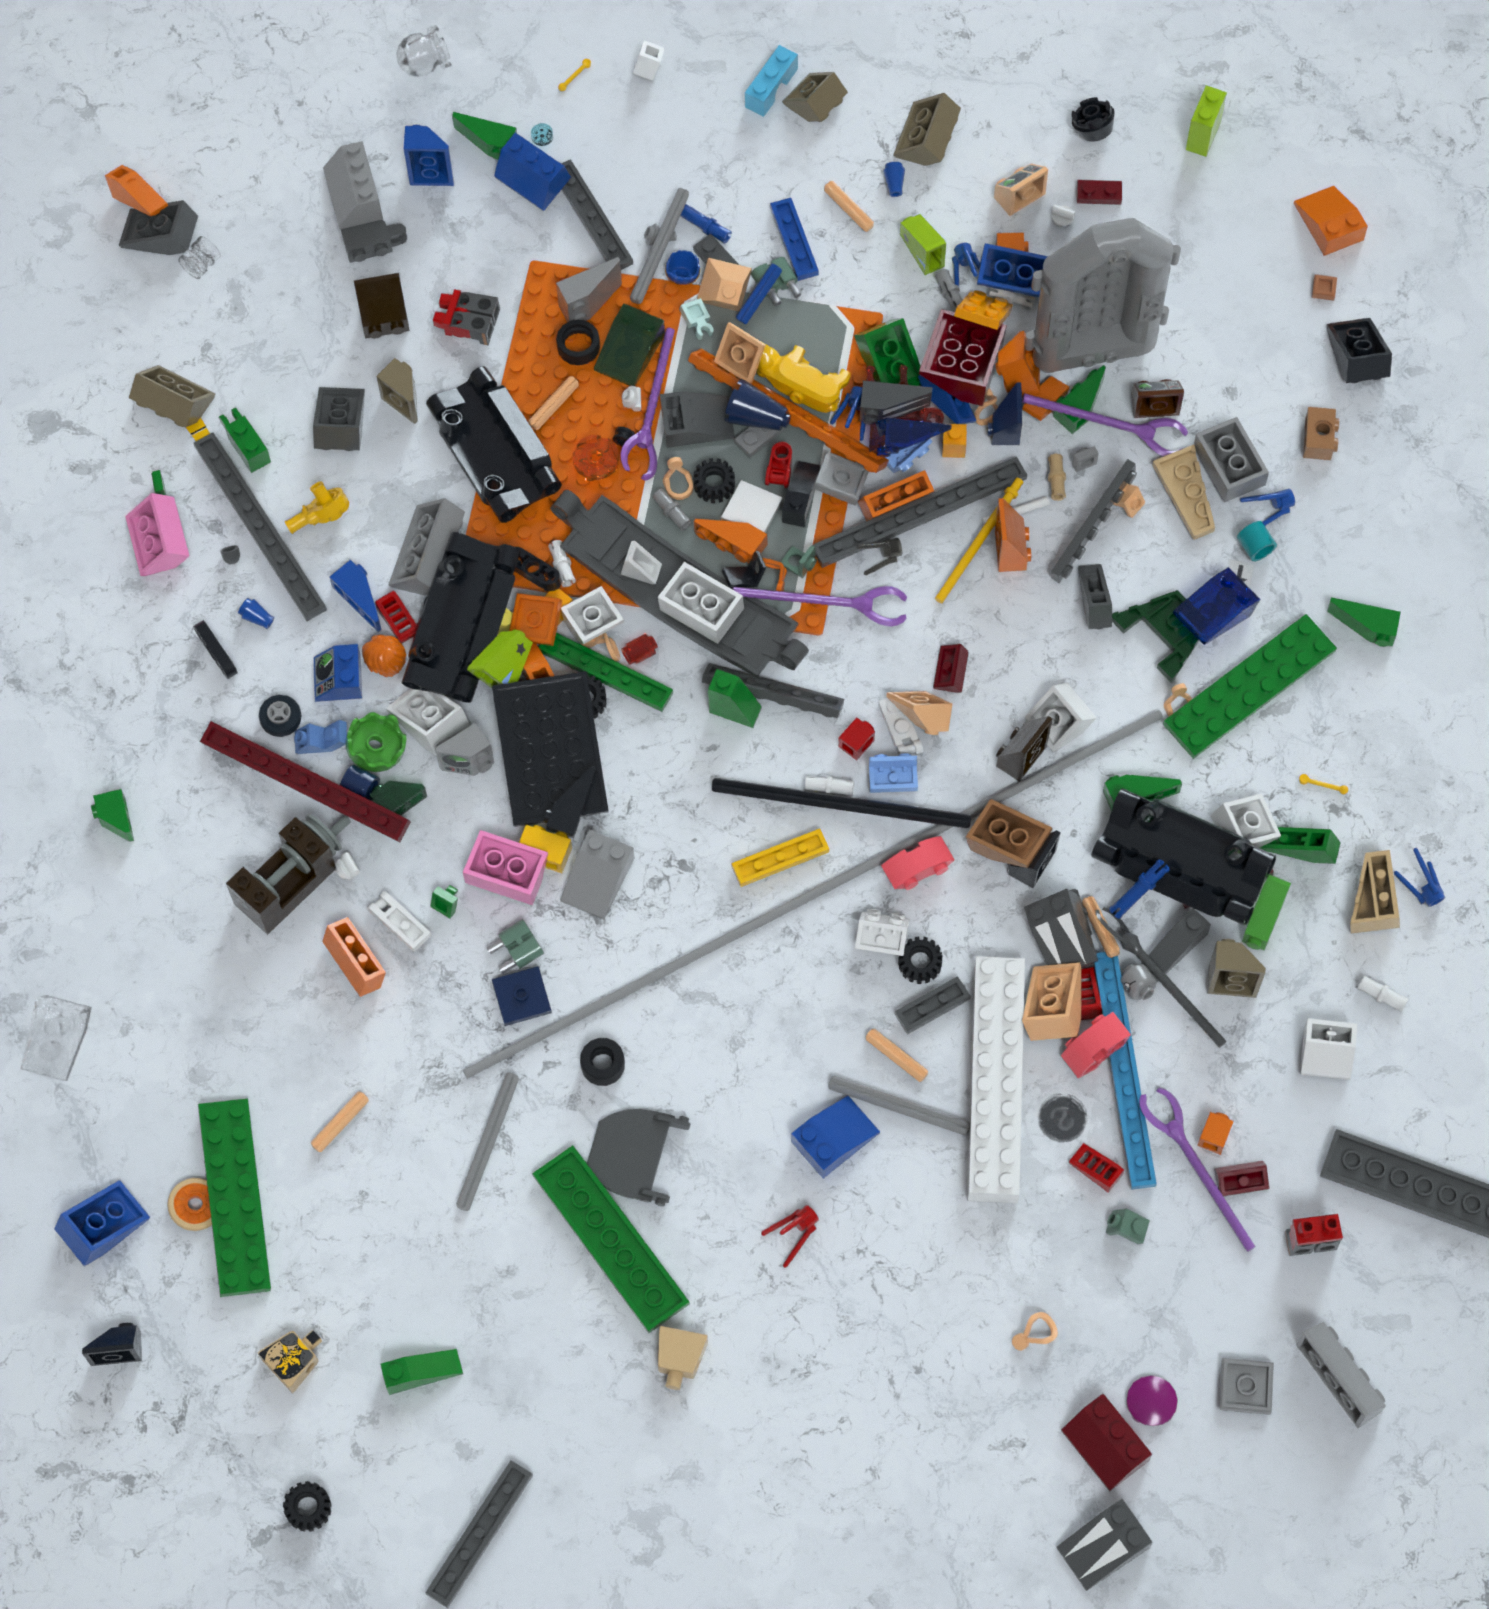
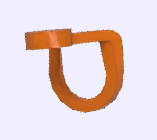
(783, 571)

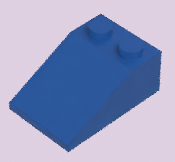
(833, 1135)
(100, 1222)

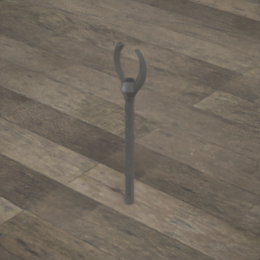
(1131, 943)

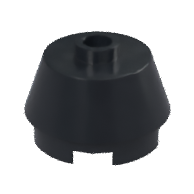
(1093, 119)

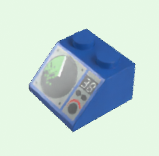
(338, 673)

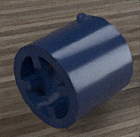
(359, 781)

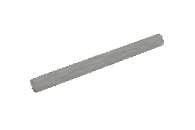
(659, 246)
(899, 1105)
(487, 1141)

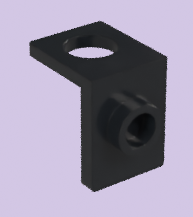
(745, 575)

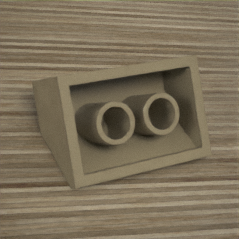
(928, 130)
(170, 395)
(1234, 970)

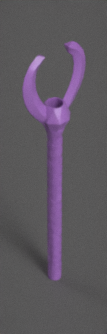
(1144, 431)
(643, 437)
(862, 603)
(1176, 1131)

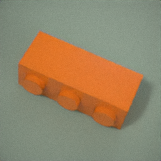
(895, 495)
(354, 956)

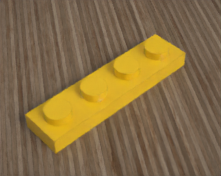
(780, 857)

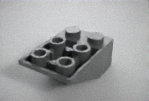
(694, 418)

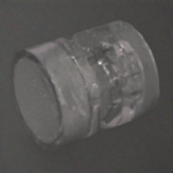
(202, 254)

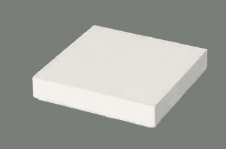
(752, 506)

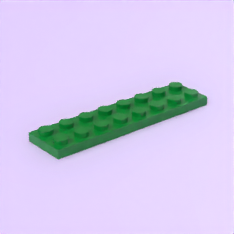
(1249, 686)
(234, 1198)
(611, 1239)

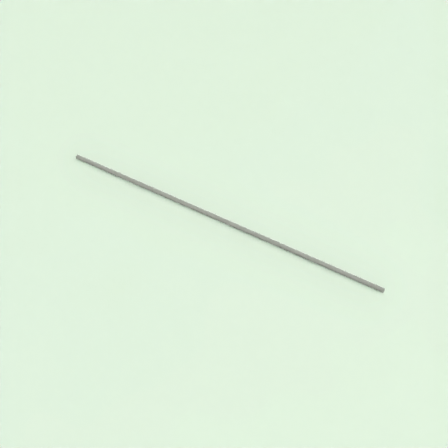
(803, 899)

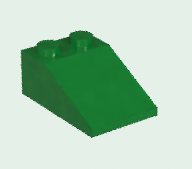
(887, 349)

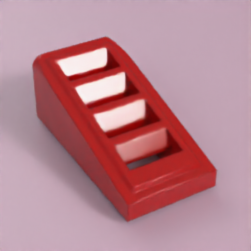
(389, 604)
(1092, 1007)
(1106, 1184)

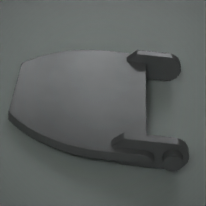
(629, 1152)

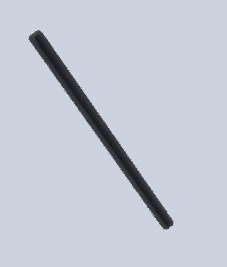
(841, 803)

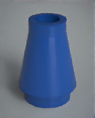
(894, 178)
(255, 613)

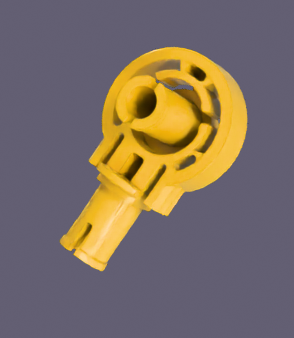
(326, 507)

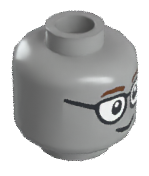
(1138, 981)

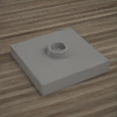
(841, 478)
(1246, 1386)

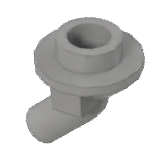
(652, 232)

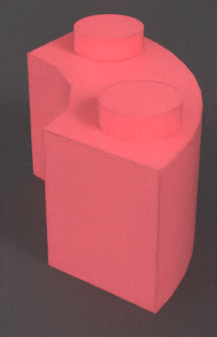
(910, 867)
(1095, 1044)

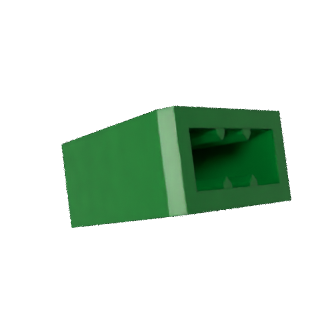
(732, 699)

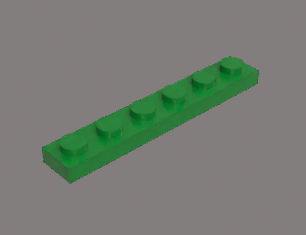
(608, 672)

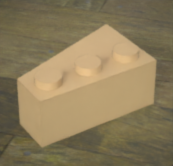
(1376, 896)

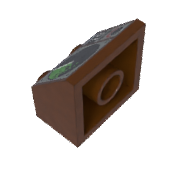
(1157, 398)

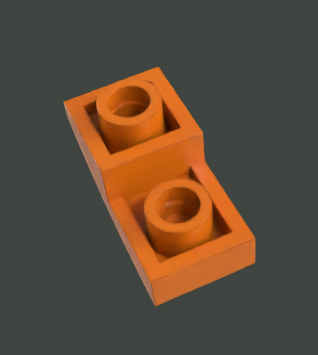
(1051, 390)

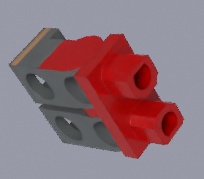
(468, 315)
(1315, 1234)

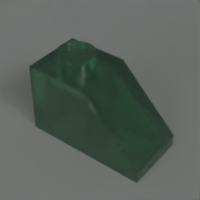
(398, 796)

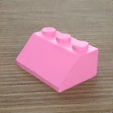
(157, 534)
(505, 867)

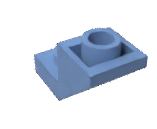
(319, 739)

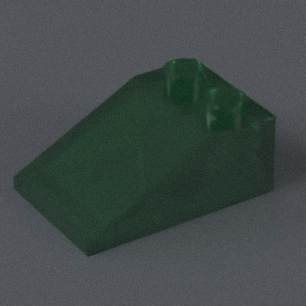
(630, 345)

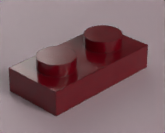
(1099, 192)

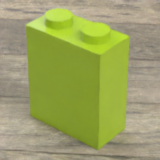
(1206, 121)

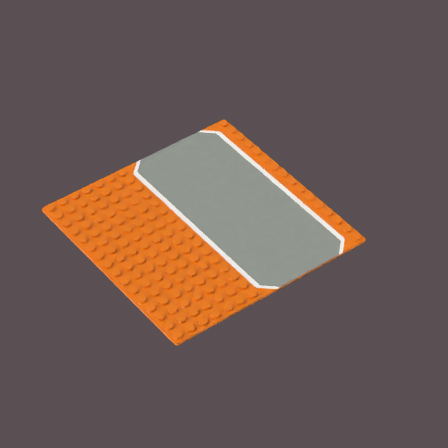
(596, 408)

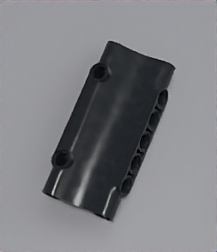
(494, 444)
(460, 616)
(1200, 856)

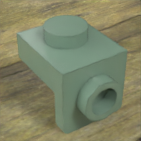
(1128, 1225)

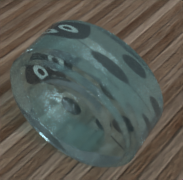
(542, 134)

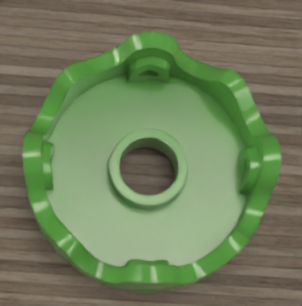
(379, 728)

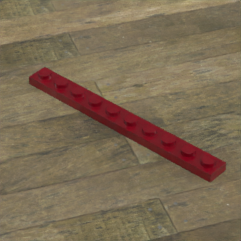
(305, 781)

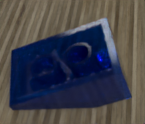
(893, 435)
(1217, 606)

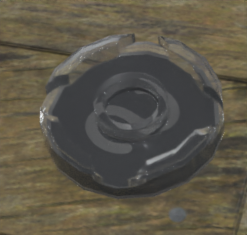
(1062, 1117)

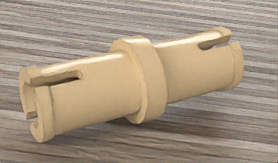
(1057, 477)

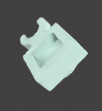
(697, 315)

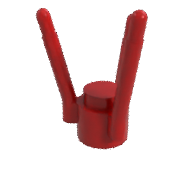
(802, 1220)

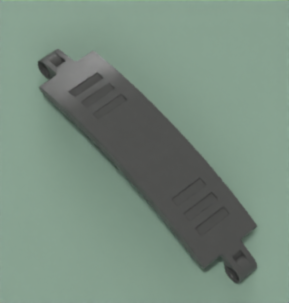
(601, 544)

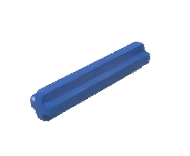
(758, 293)

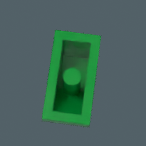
(113, 813)

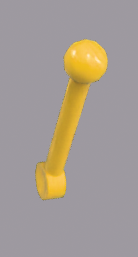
(586, 63)
(1304, 779)

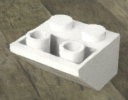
(1328, 1048)

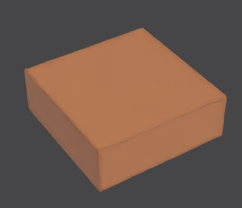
(1324, 287)

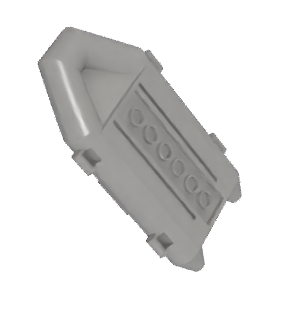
(1101, 296)

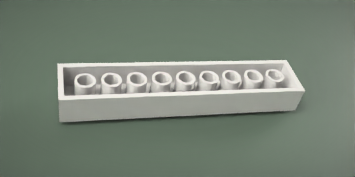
(996, 1080)

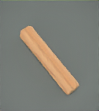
(849, 206)
(553, 403)
(1105, 937)
(897, 1055)
(338, 1123)

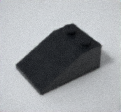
(1360, 350)

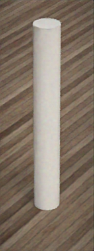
(1027, 507)

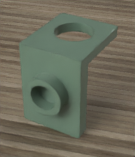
(805, 564)

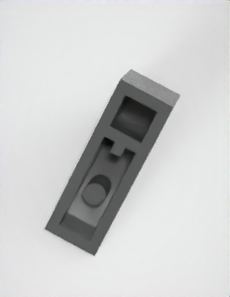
(1095, 596)
(1180, 940)

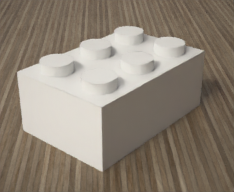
(701, 602)

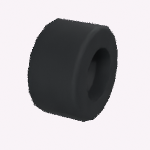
(607, 1076)

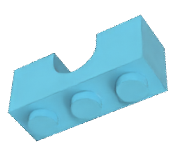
(777, 70)

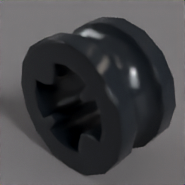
(622, 435)

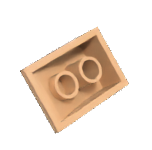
(1053, 1002)

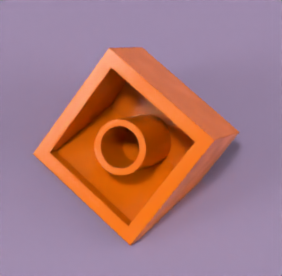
(1018, 366)

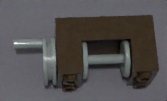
(289, 874)

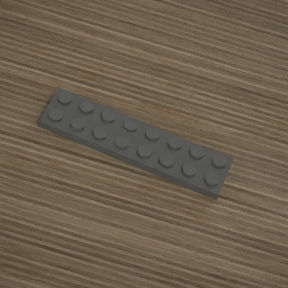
(1408, 1182)

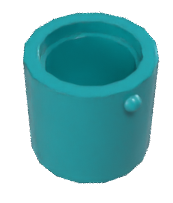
(1256, 541)

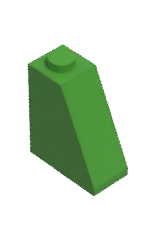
(1266, 913)

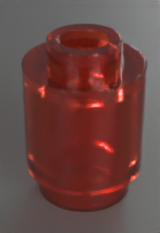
(639, 649)

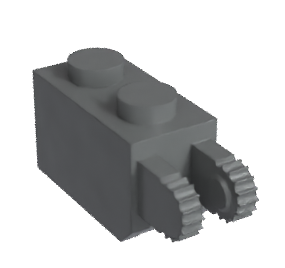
(372, 239)

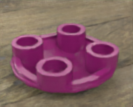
(1152, 1401)

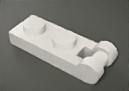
(900, 728)
(399, 921)

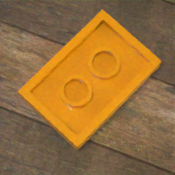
(983, 309)

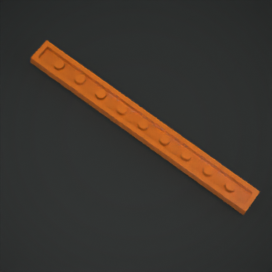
(800, 418)

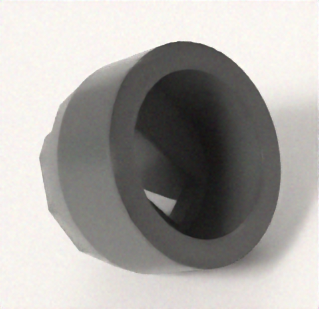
(231, 554)

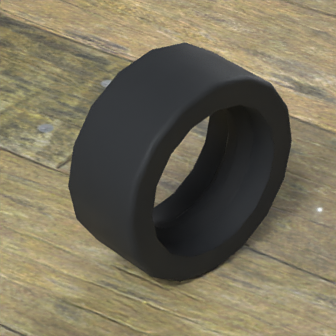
(575, 327)

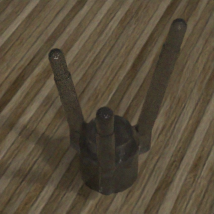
(889, 548)

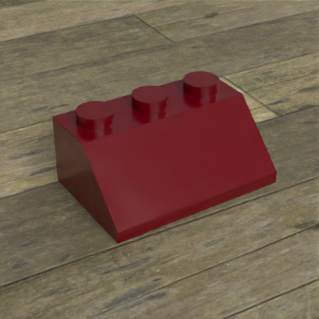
(1106, 1442)

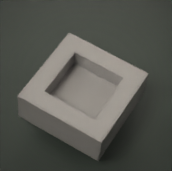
(1085, 458)

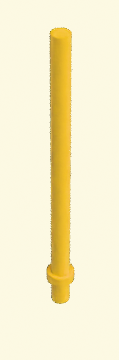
(1010, 493)

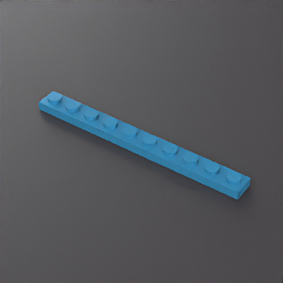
(1125, 1078)

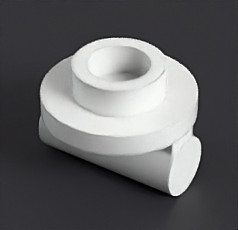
(1062, 215)
(632, 398)
(346, 867)

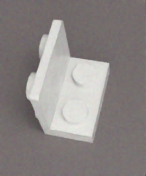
(882, 932)

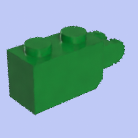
(246, 441)

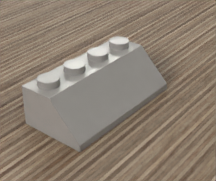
(352, 187)
(425, 545)
(1341, 1374)

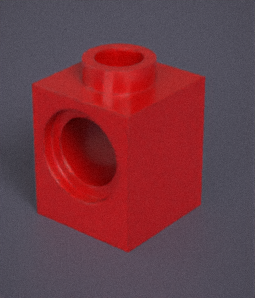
(857, 738)

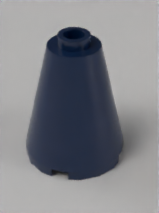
(755, 409)

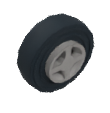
(277, 707)

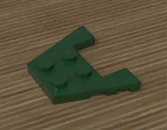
(1166, 625)

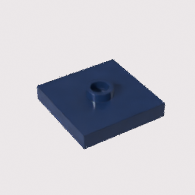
(521, 996)

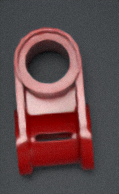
(779, 469)

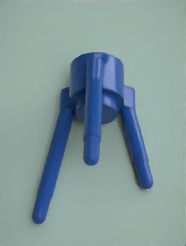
(965, 257)
(854, 401)
(1280, 499)
(1431, 892)

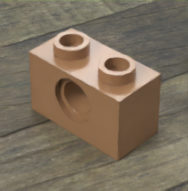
(1317, 445)

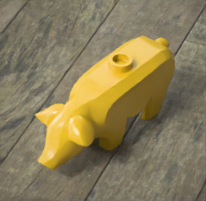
(801, 381)

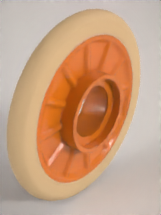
(178, 1205)

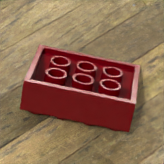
(962, 357)

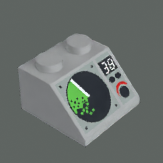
(466, 752)

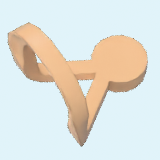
(991, 401)
(676, 464)
(610, 643)
(1177, 690)
(1021, 1340)

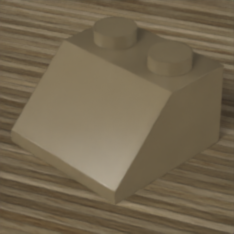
(816, 96)
(398, 388)

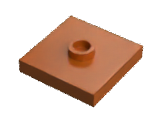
(536, 617)

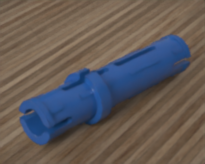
(707, 224)
(1146, 882)

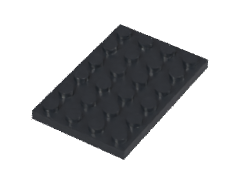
(547, 744)

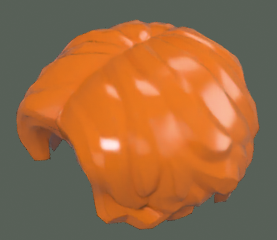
(384, 655)

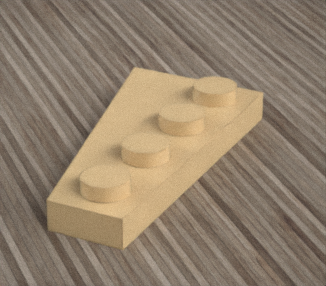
(1185, 487)

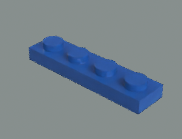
(794, 239)

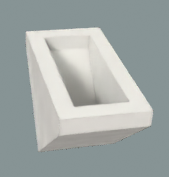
(641, 564)

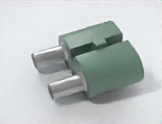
(786, 279)
(520, 944)

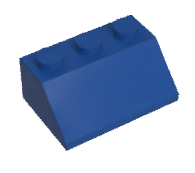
(427, 157)
(530, 172)
(1009, 269)

